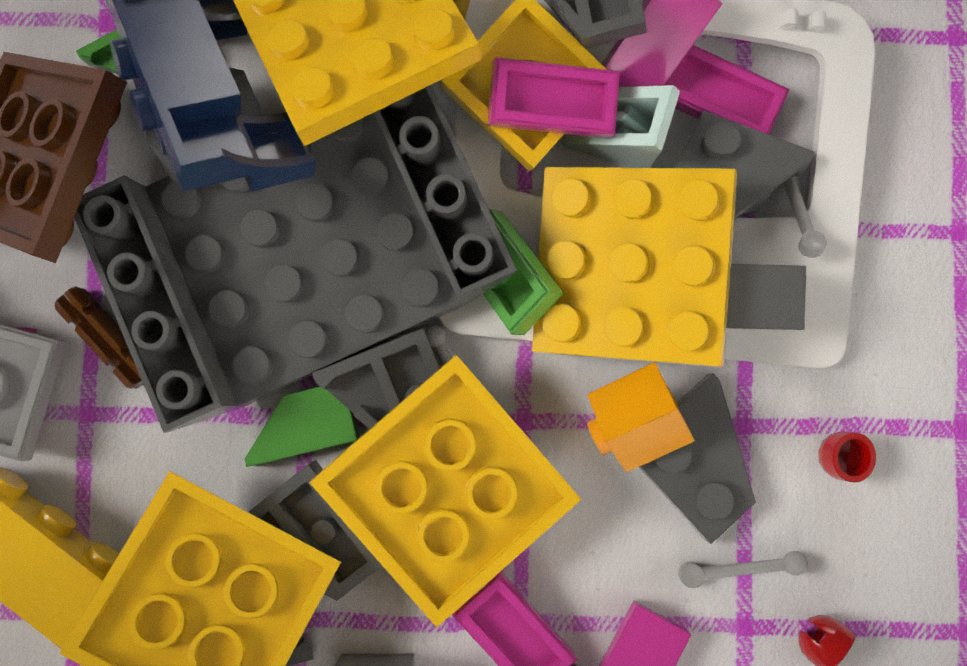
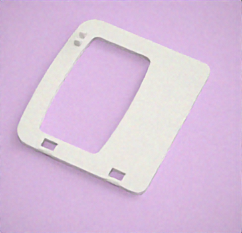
(846, 60)

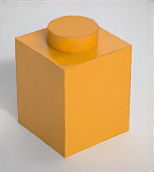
(637, 418)

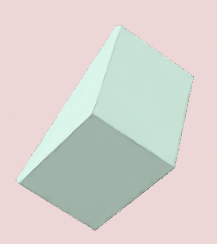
(640, 127)

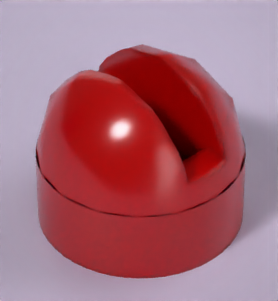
(847, 456)
(829, 642)

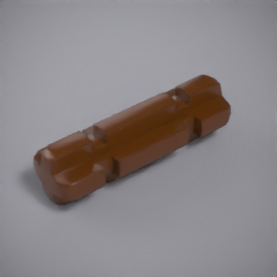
(99, 333)

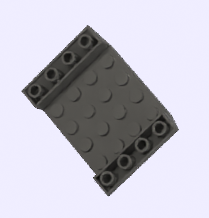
(265, 286)

